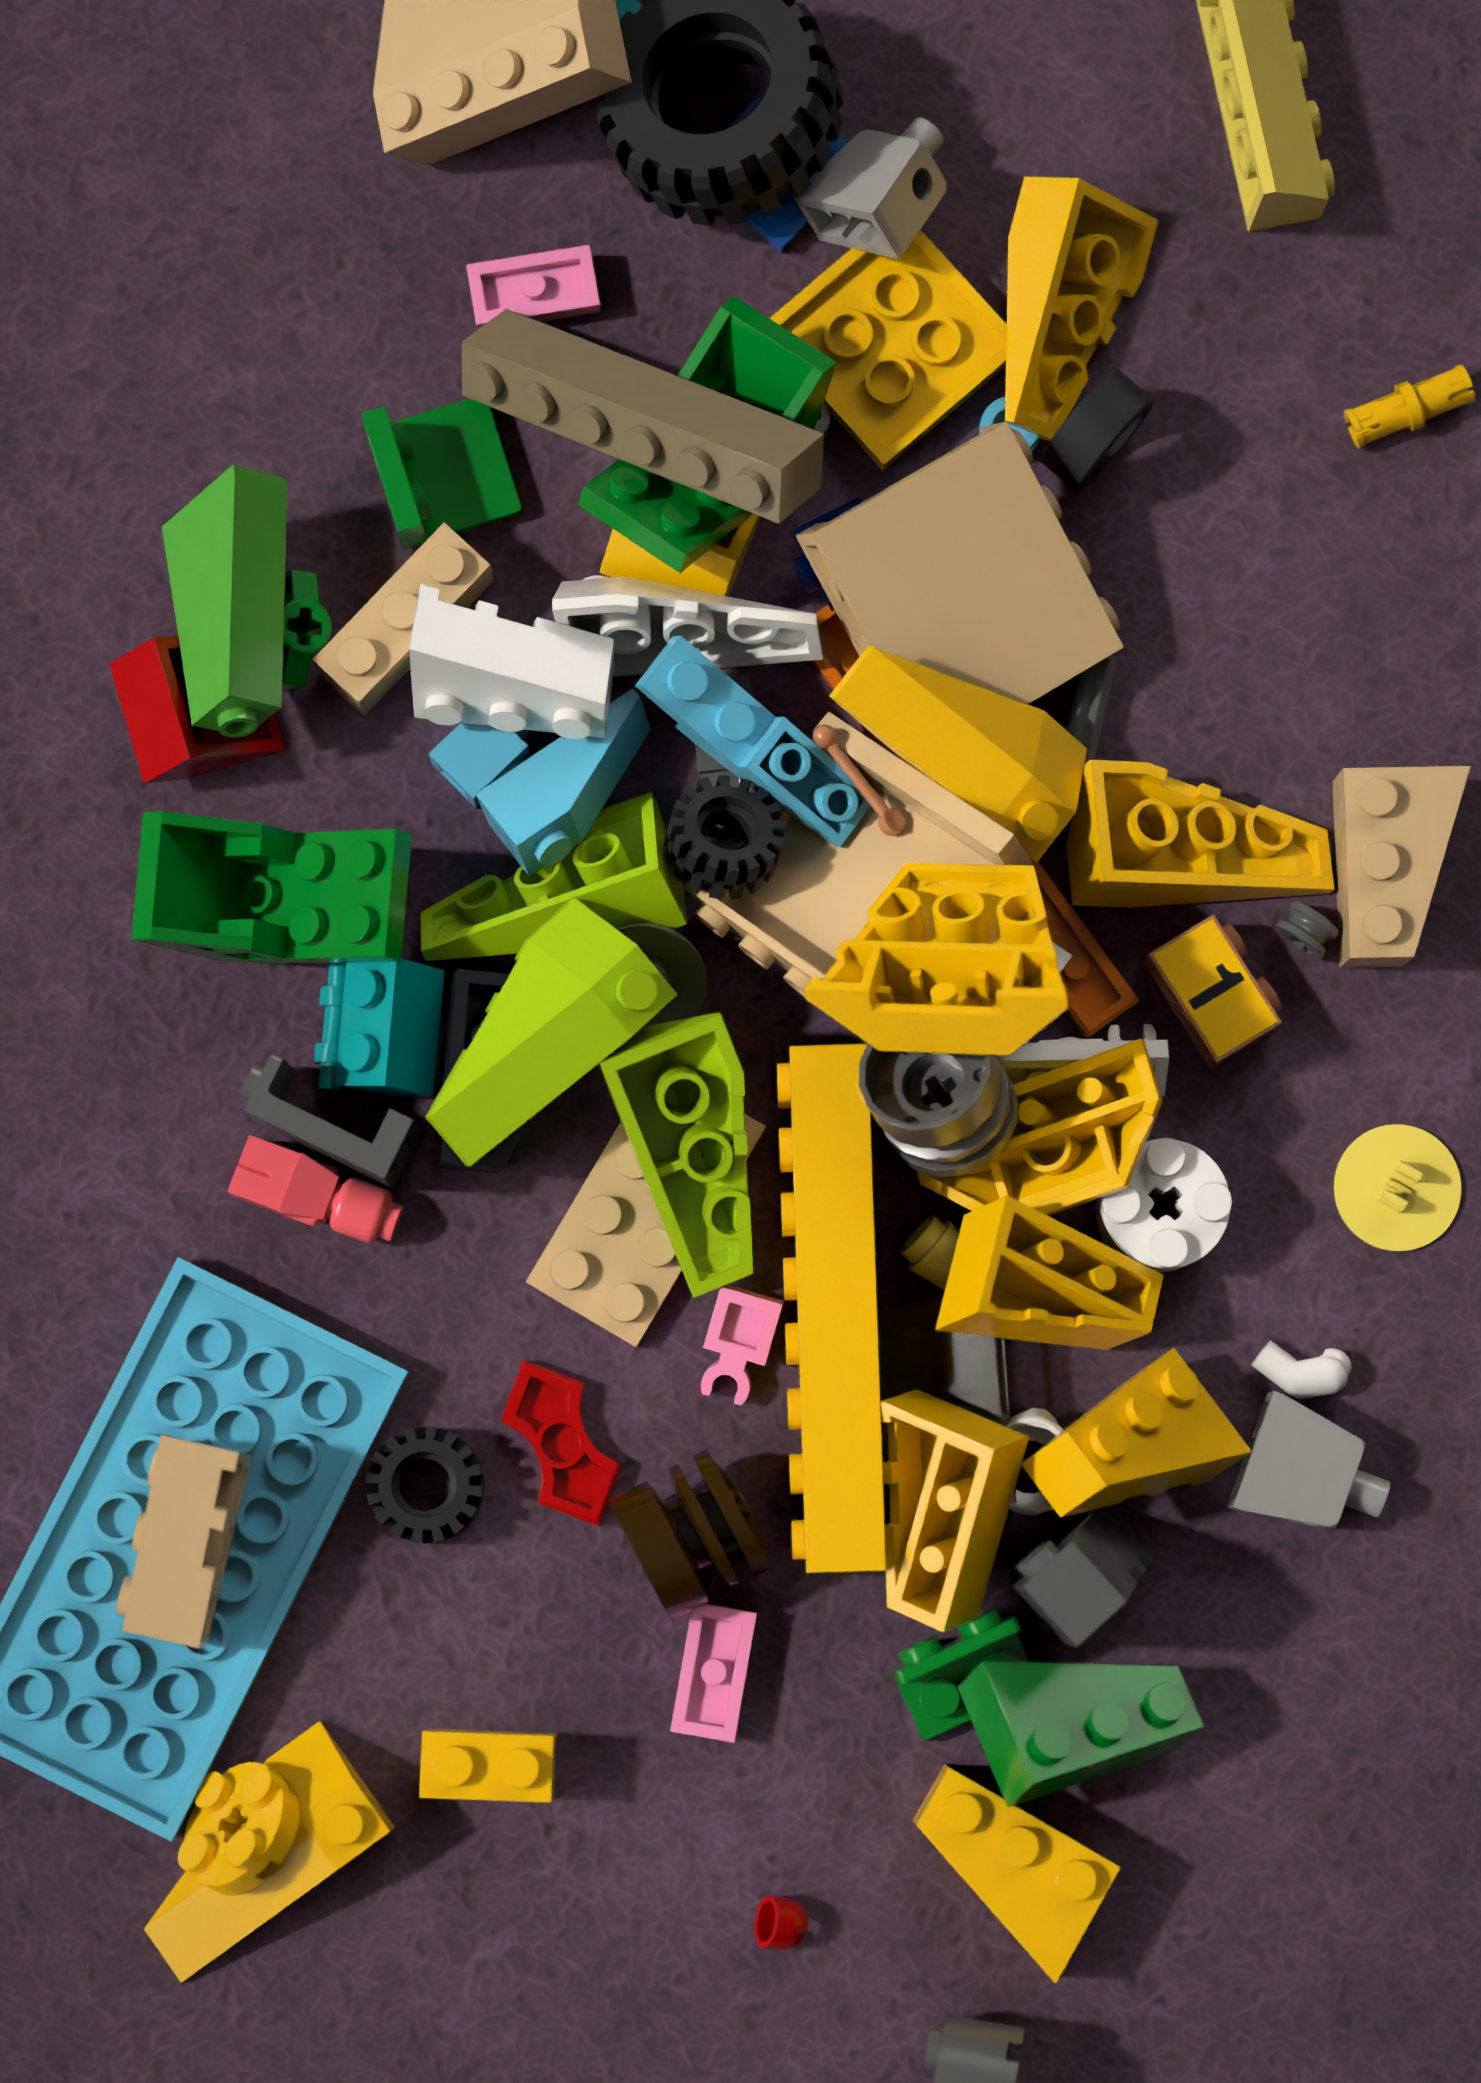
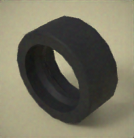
(1096, 430)

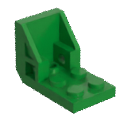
(741, 358)
(270, 892)

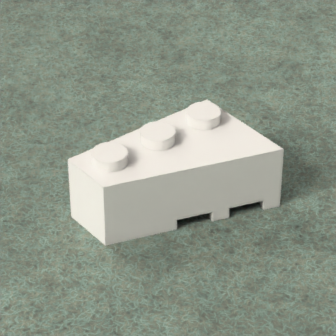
(507, 673)

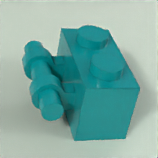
(380, 1028)

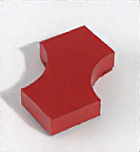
(548, 1415)

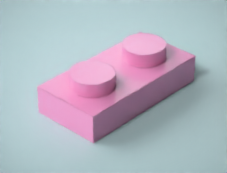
(535, 285)
(713, 1672)

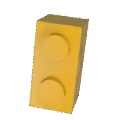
(487, 1765)

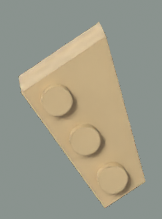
(1389, 855)
(183, 1541)

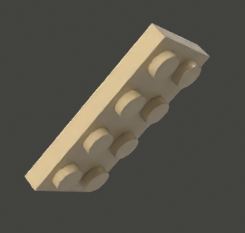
(612, 1248)

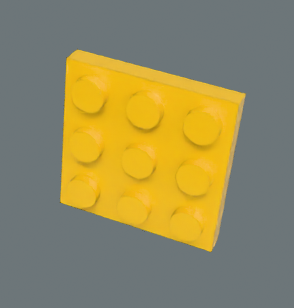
(904, 342)

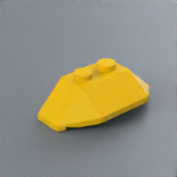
(1072, 1138)

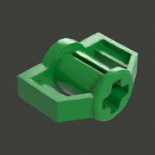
(301, 617)

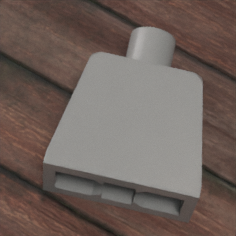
(877, 190)
(1303, 1469)

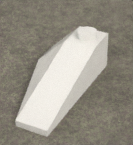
(648, 614)

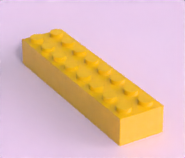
(836, 1311)

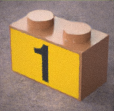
(1214, 990)

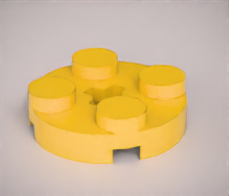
(232, 1857)

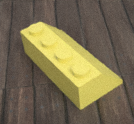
(1266, 111)

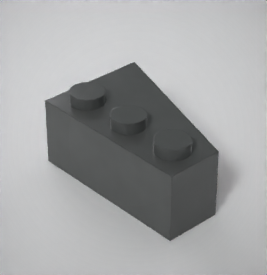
(1081, 1576)

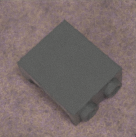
(377, 1160)

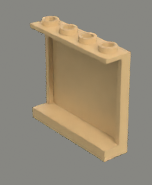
(967, 573)
(825, 890)

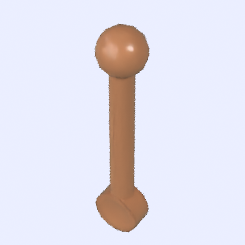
(890, 820)

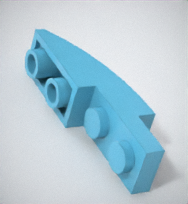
(753, 741)

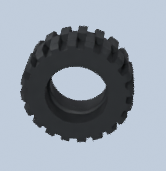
(747, 163)

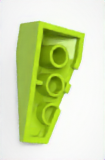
(558, 1015)
(685, 1121)

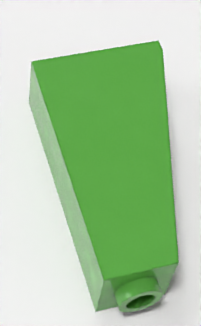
(229, 598)

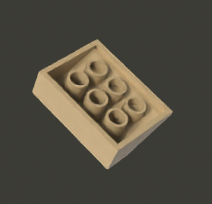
(487, 67)

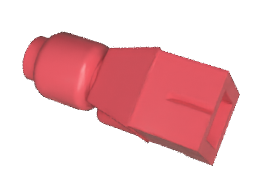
(313, 1192)

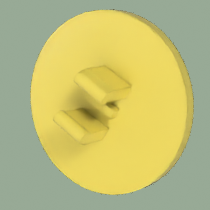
(1397, 1187)

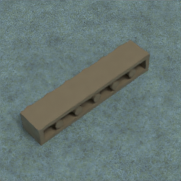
(643, 415)

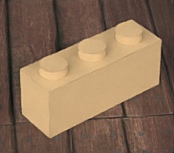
(374, 645)

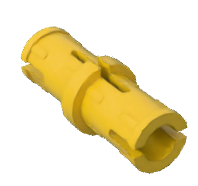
(1409, 406)

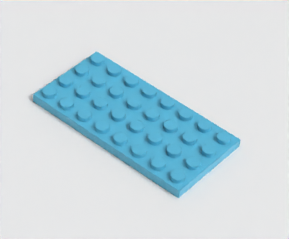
(142, 1715)

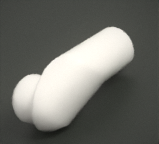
(1305, 1377)

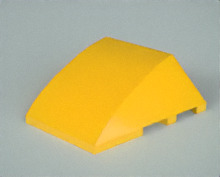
(948, 963)

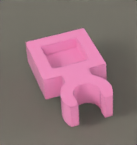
(741, 1332)

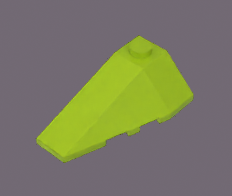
(613, 872)

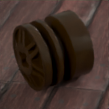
(690, 1534)

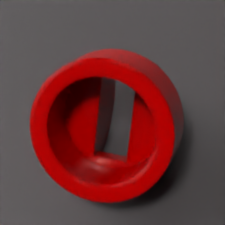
(780, 1923)

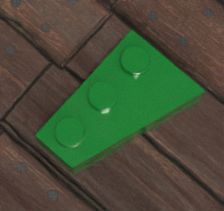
(1074, 1721)

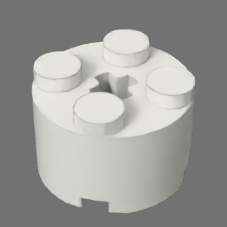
(1199, 1206)

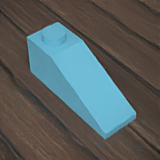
(559, 791)

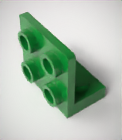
(442, 469)
(933, 1672)

